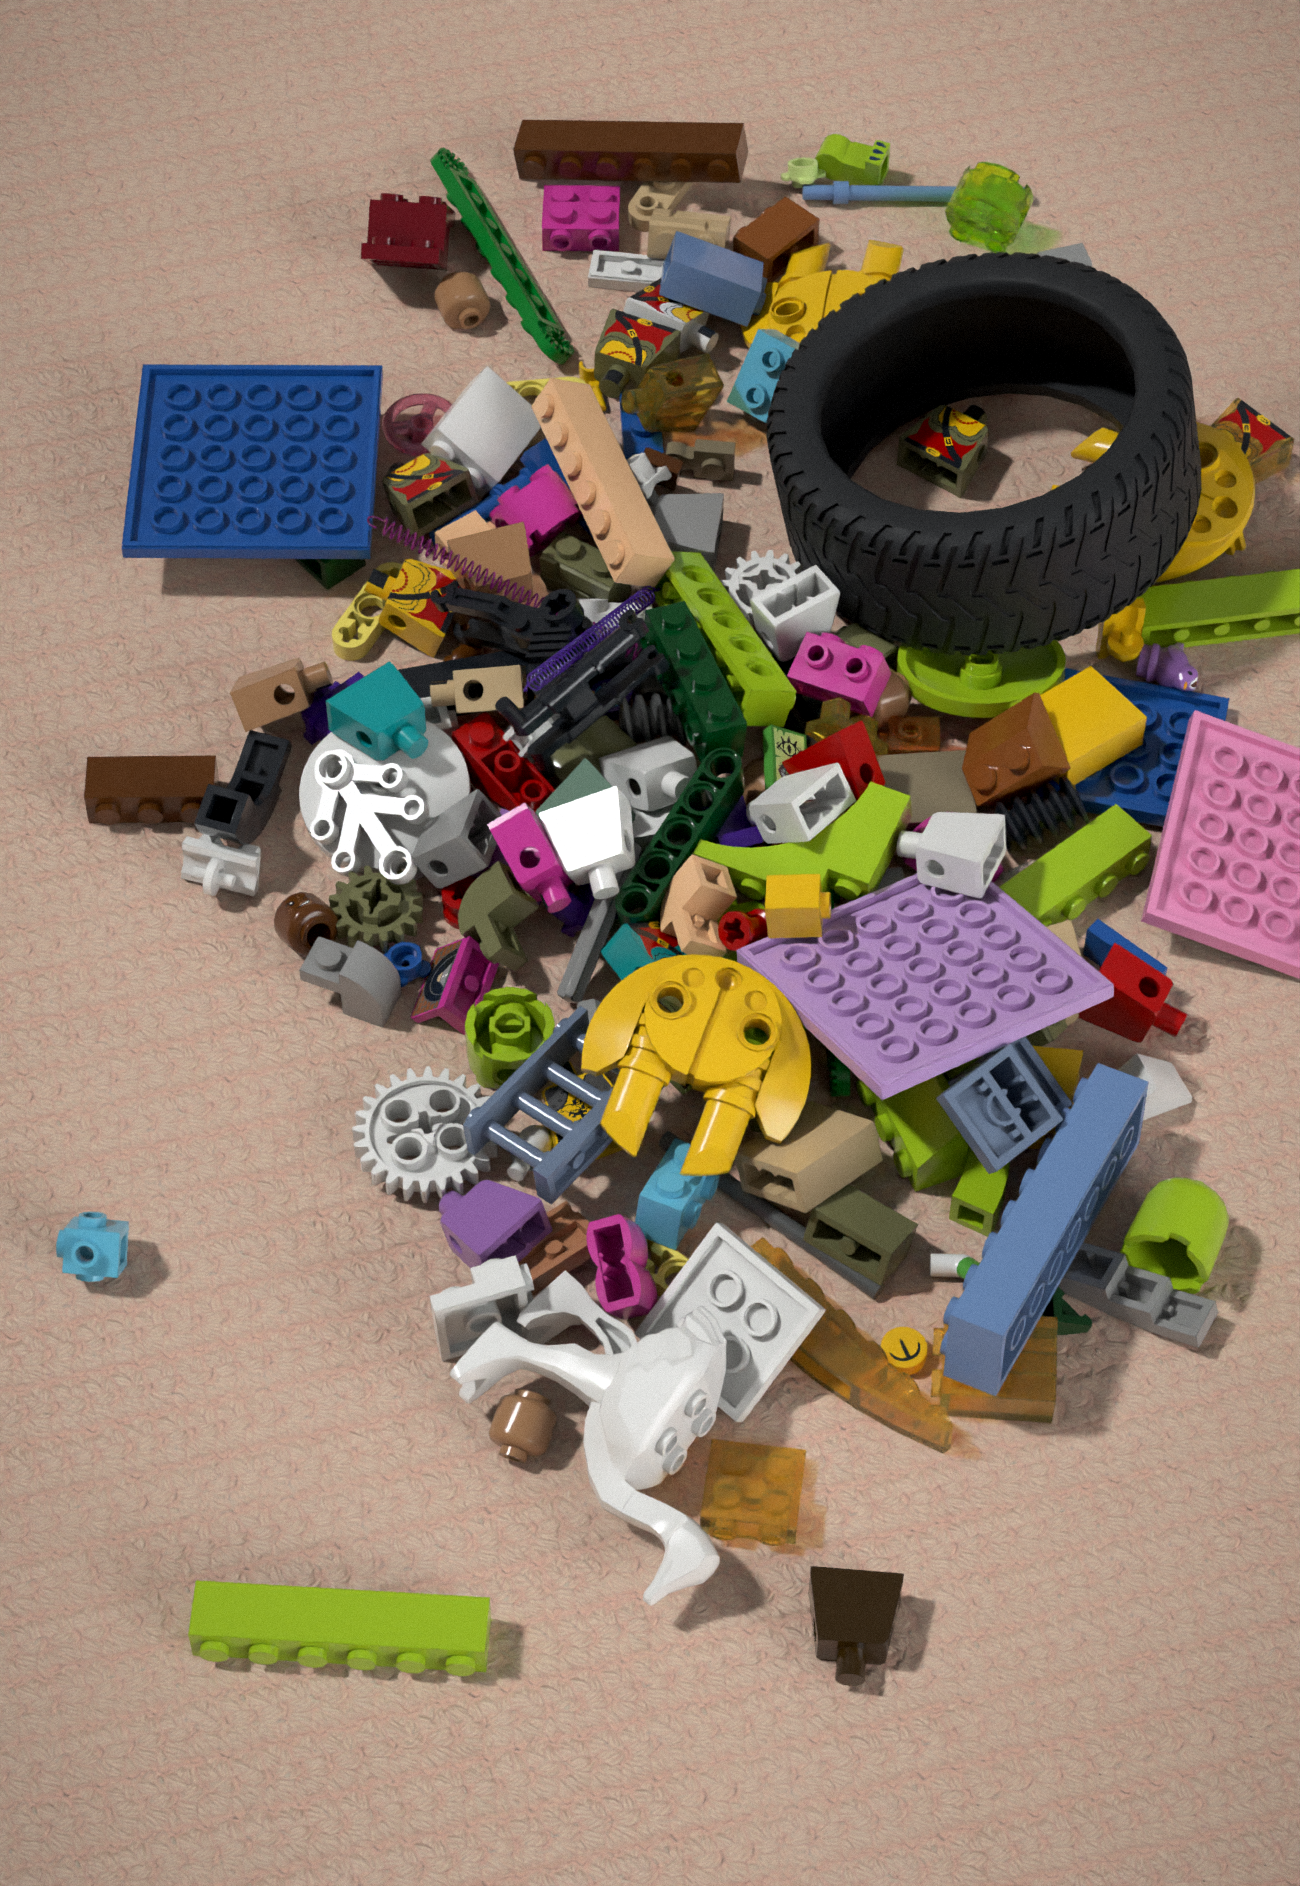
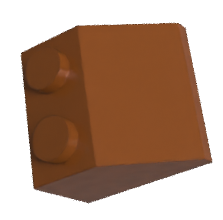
(1013, 754)

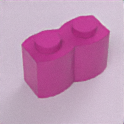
(621, 1257)

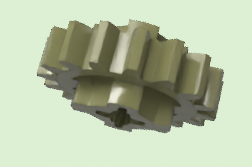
(376, 909)

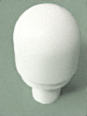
(536, 1136)

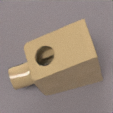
(496, 682)

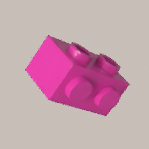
(831, 670)

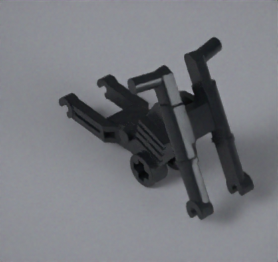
(540, 636)

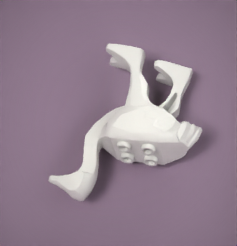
(642, 1410)

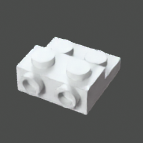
(496, 1294)

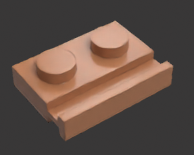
(559, 1250)

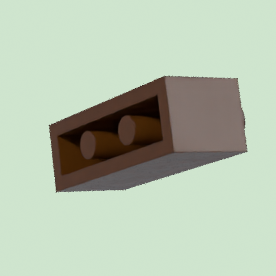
(147, 788)

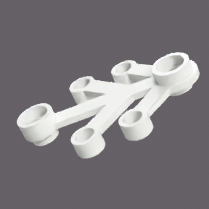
(362, 812)

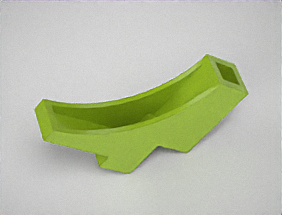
(846, 853)

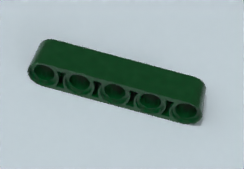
(682, 824)

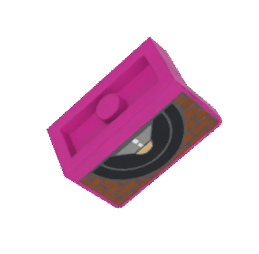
(456, 981)

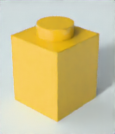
(796, 906)

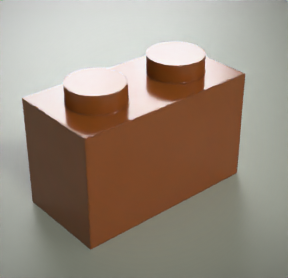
(776, 235)

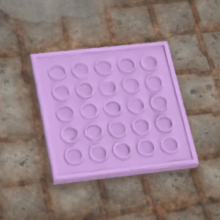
(926, 980)

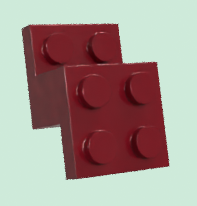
(408, 232)

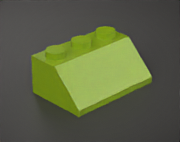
(920, 1132)

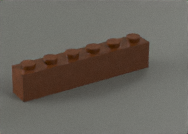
(631, 151)

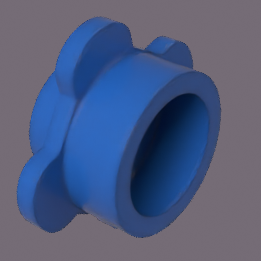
(411, 954)

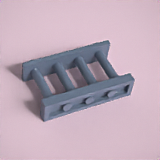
(581, 1139)

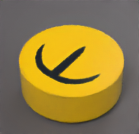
(905, 1349)

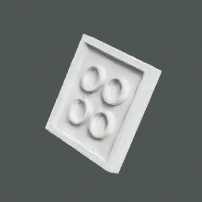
(756, 1308)

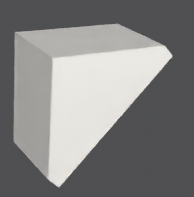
(1165, 1085)

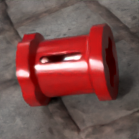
(741, 929)

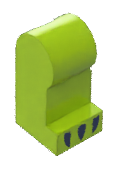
(853, 160)

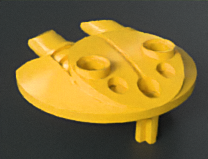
(810, 292)
(1223, 503)
(702, 1048)

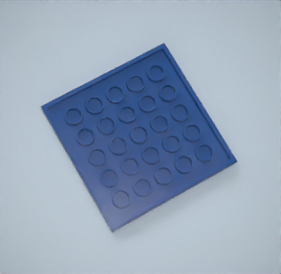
(254, 462)

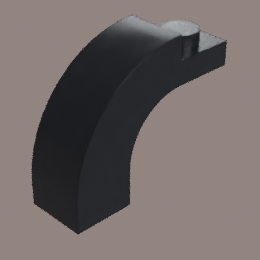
(251, 796)

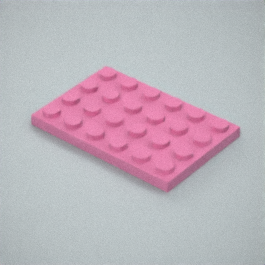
(1232, 846)

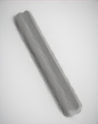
(591, 942)

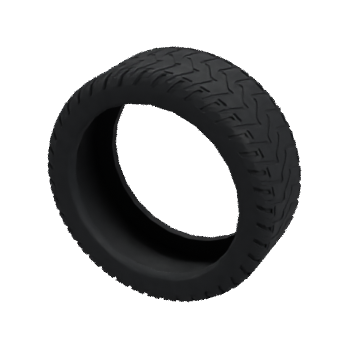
(971, 333)

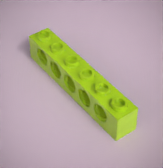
(740, 654)

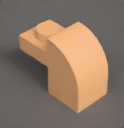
(695, 903)

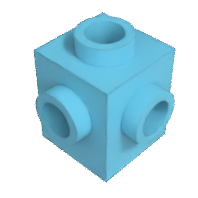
(93, 1246)

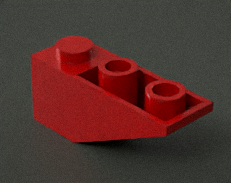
(497, 767)

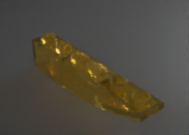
(859, 1369)

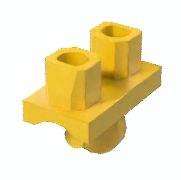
(1122, 633)

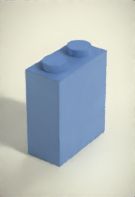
(713, 279)

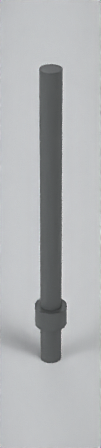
(784, 1225)

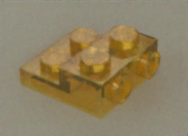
(752, 1492)

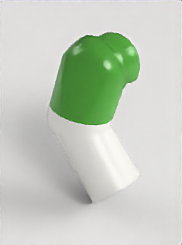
(950, 1265)

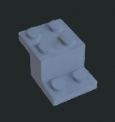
(1004, 1103)

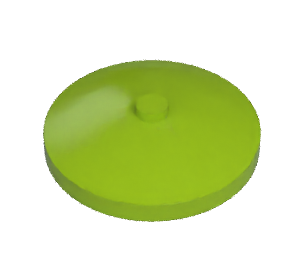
(981, 683)

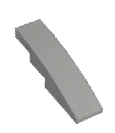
(1137, 1296)

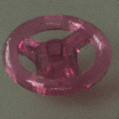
(417, 427)

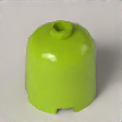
(1178, 1232)

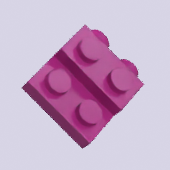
(580, 218)

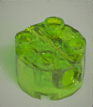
(988, 206)

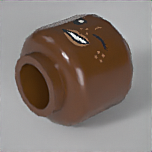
(302, 920)

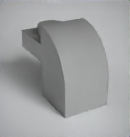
(360, 974)

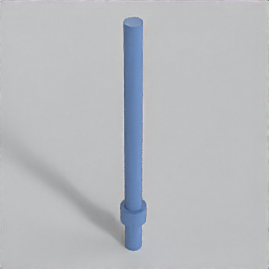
(842, 193)

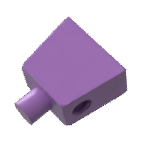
(492, 1222)

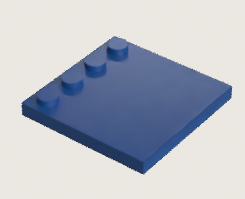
(1145, 777)

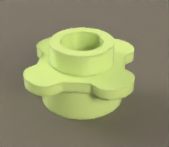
(803, 172)

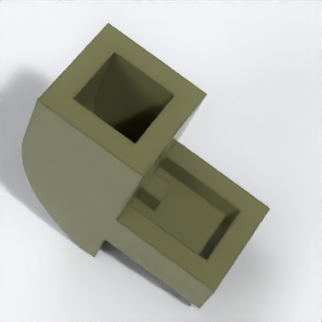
(491, 912)

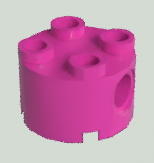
(542, 507)

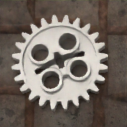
(421, 1135)

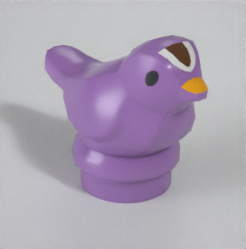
(1167, 667)

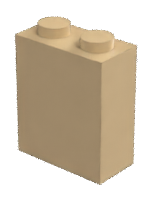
(813, 1161)

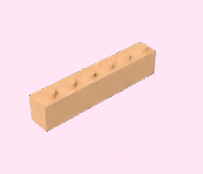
(602, 483)

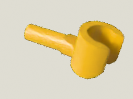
(587, 376)

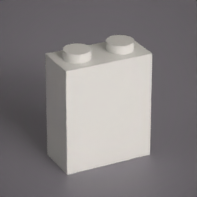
(484, 430)

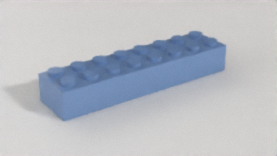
(1043, 1229)

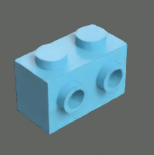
(761, 371)
(672, 1201)

